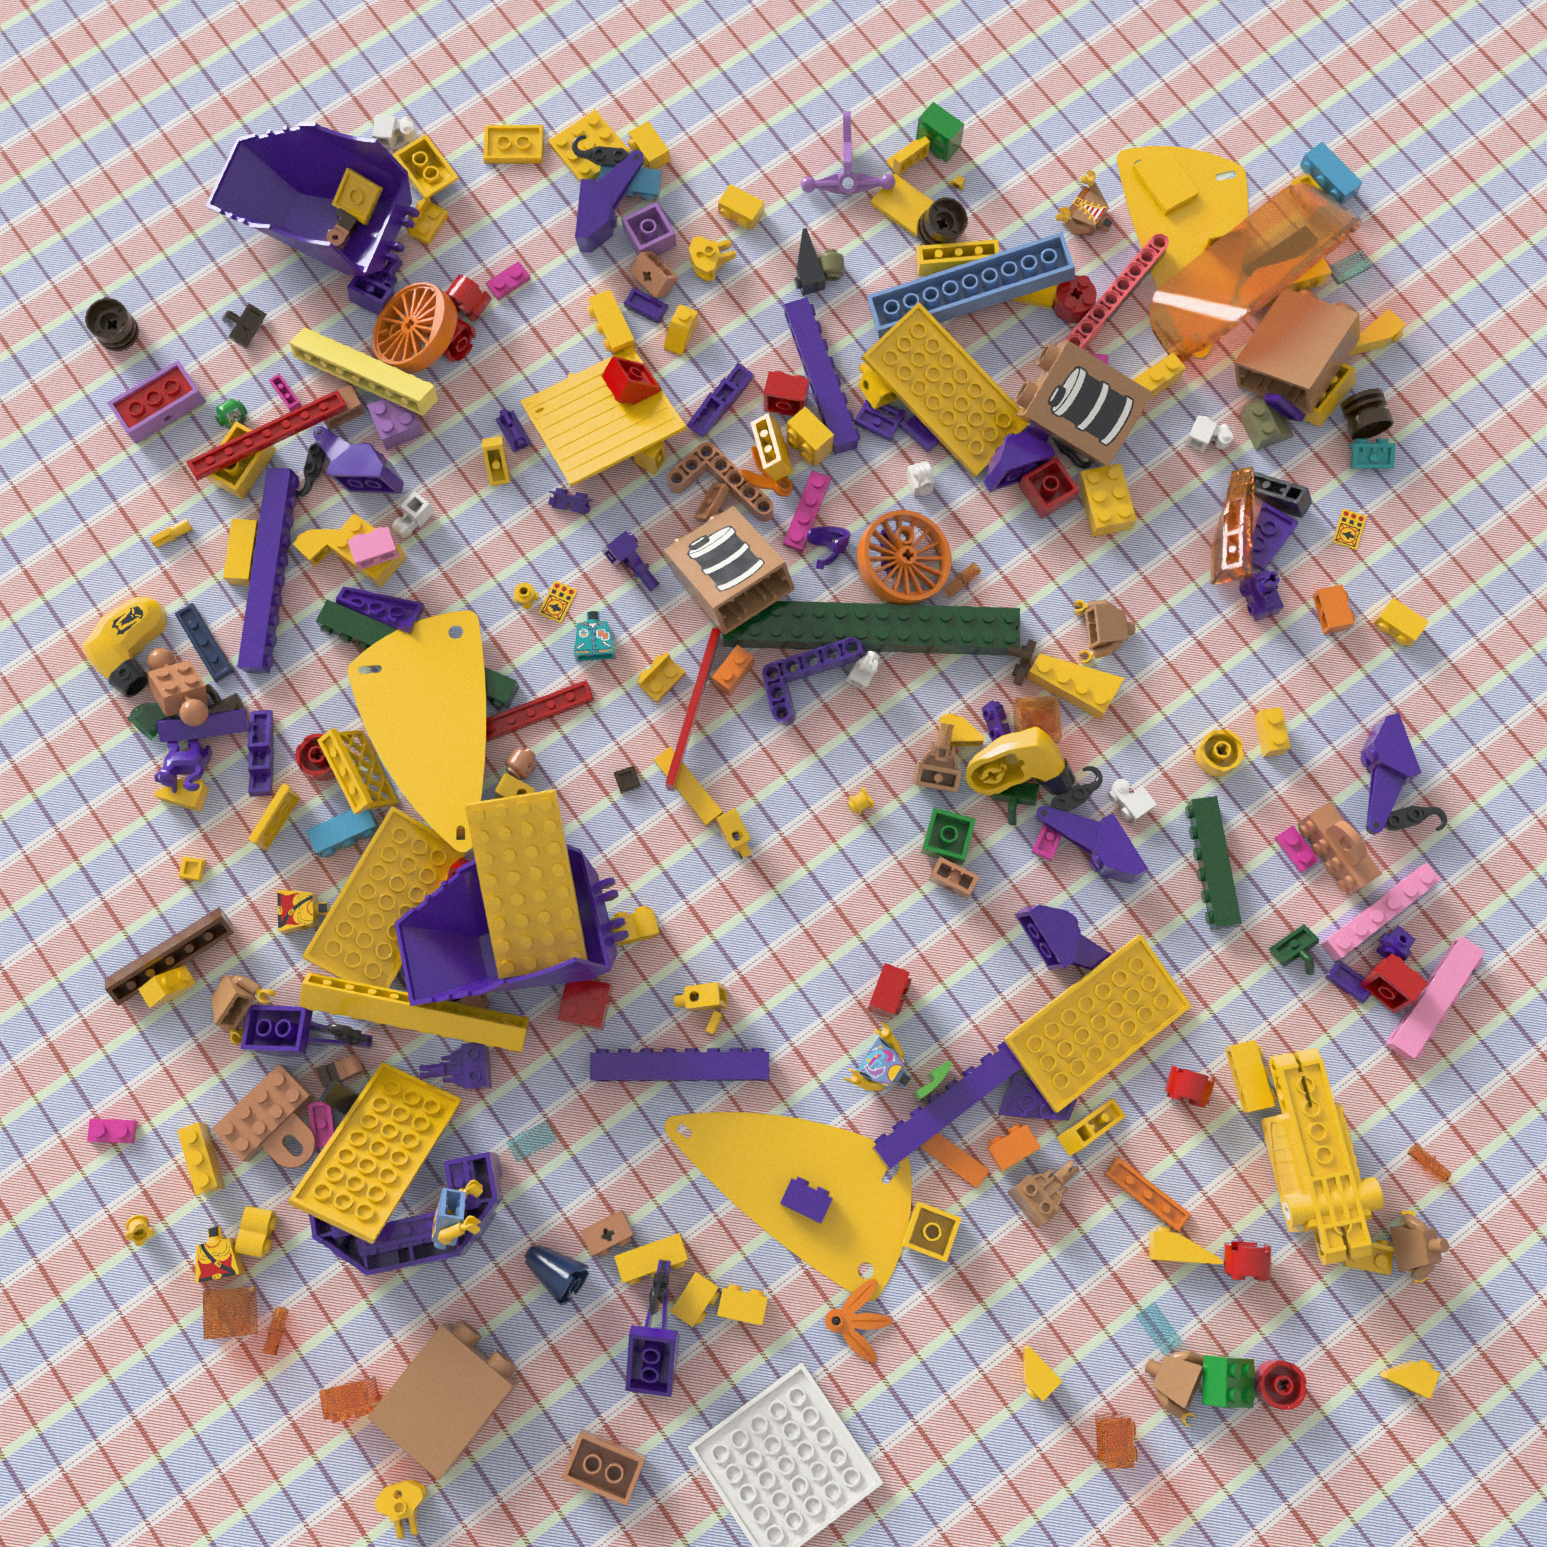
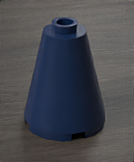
(556, 1272)

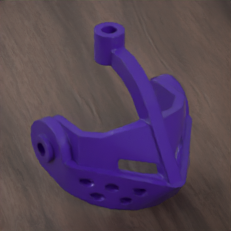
(824, 536)

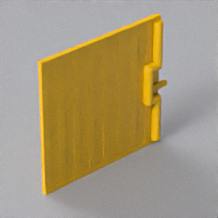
(591, 429)

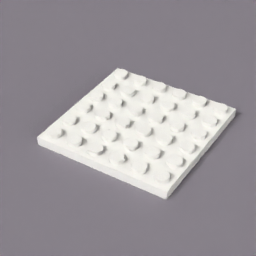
(785, 1463)

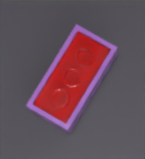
(156, 402)

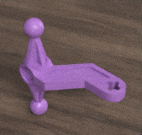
(861, 181)

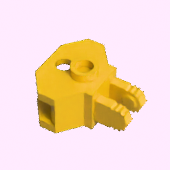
(706, 256)
(403, 1506)

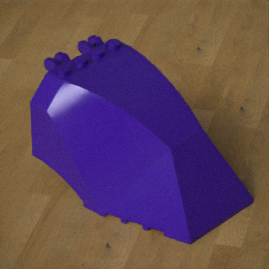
(287, 189)
(450, 947)

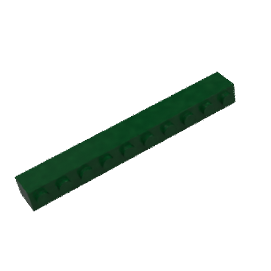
(367, 631)

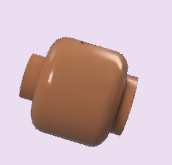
(521, 763)

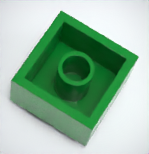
(942, 131)
(948, 836)
(1228, 1381)

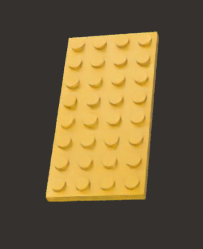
(945, 388)
(391, 877)
(526, 882)
(1097, 1023)
(375, 1153)

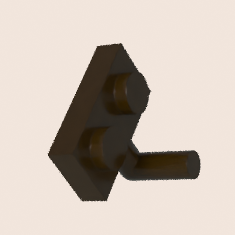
(246, 324)
(1025, 654)
(228, 704)

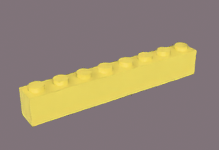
(364, 371)

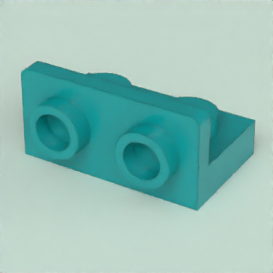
(1372, 454)

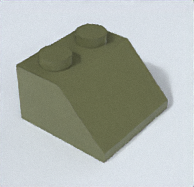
(1264, 424)

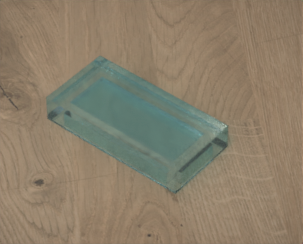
(1350, 267)
(531, 1140)
(1158, 1328)

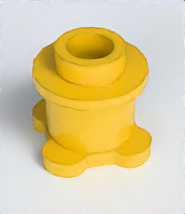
(527, 599)
(860, 802)
(138, 1229)

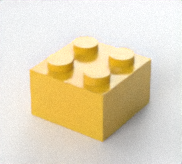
(809, 437)
(931, 1231)

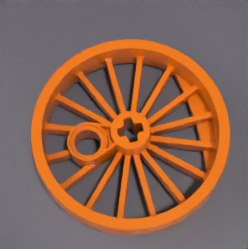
(424, 307)
(904, 558)

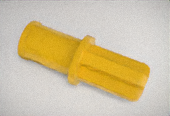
(171, 533)

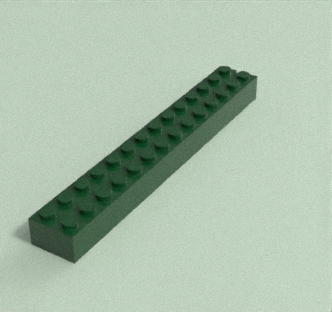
(881, 627)

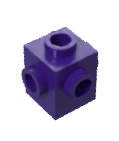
(1396, 942)

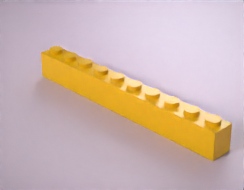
(394, 1009)

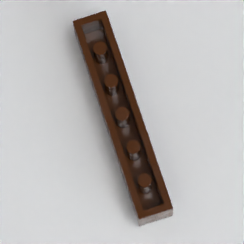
(169, 955)

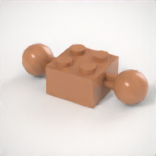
(177, 687)

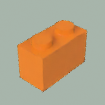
(1333, 609)
(733, 670)
(1013, 1147)

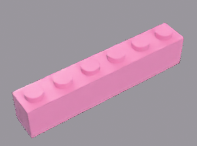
(1380, 912)
(1431, 1005)

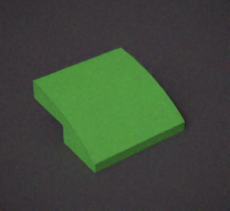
(935, 1077)

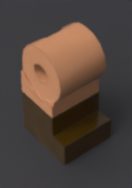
(343, 229)
(340, 1070)

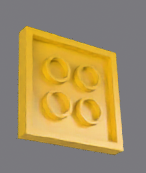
(597, 134)

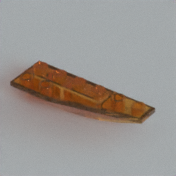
(1234, 533)

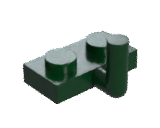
(1022, 793)
(1296, 946)

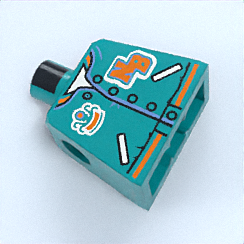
(593, 639)

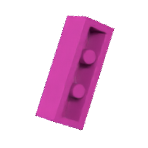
(285, 392)

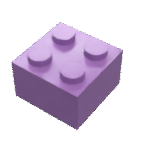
(649, 230)
(394, 423)

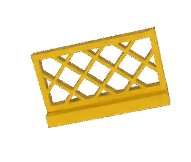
(350, 775)

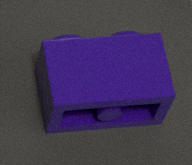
(806, 1200)

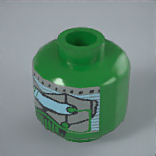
(230, 412)

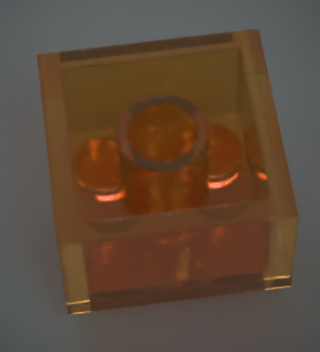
(1040, 713)
(230, 1312)
(349, 1398)
(1115, 1440)

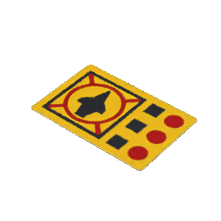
(1349, 529)
(557, 601)

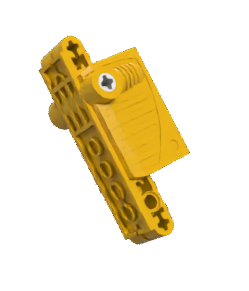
(1317, 1162)

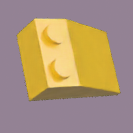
(425, 167)

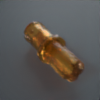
(962, 580)
(1429, 1163)
(275, 1331)

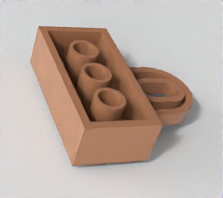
(1339, 848)
(268, 1117)

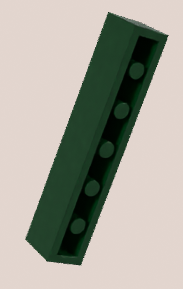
(1213, 863)

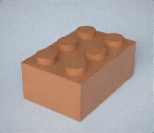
(604, 1467)

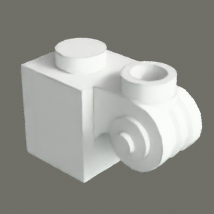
(388, 128)
(1206, 430)
(920, 478)
(416, 513)
(863, 671)
(1132, 805)

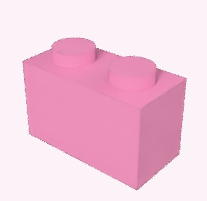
(373, 548)

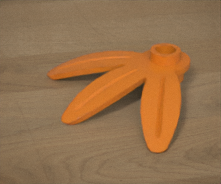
(782, 487)
(863, 1321)

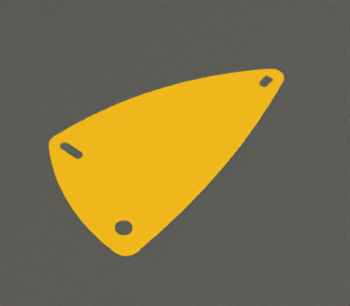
(1192, 221)
(429, 716)
(757, 1156)

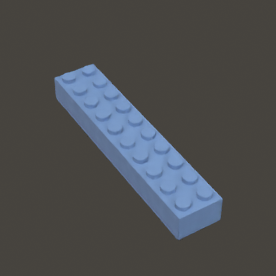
(977, 283)

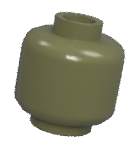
(832, 264)

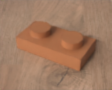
(712, 502)

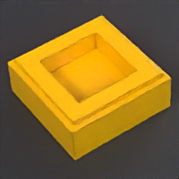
(192, 869)
(713, 1023)

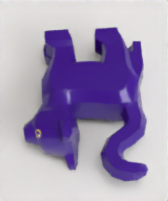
(184, 763)

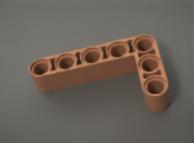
(724, 476)

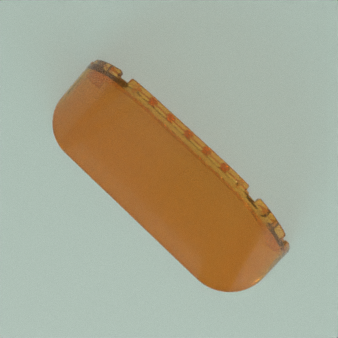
(1248, 268)

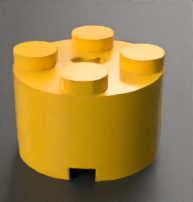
(1213, 763)

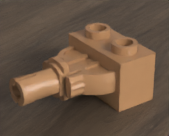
(938, 767)
(1039, 1195)

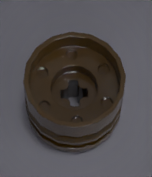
(942, 222)
(107, 315)
(1367, 414)

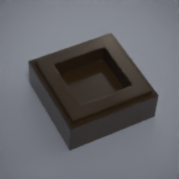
(627, 779)

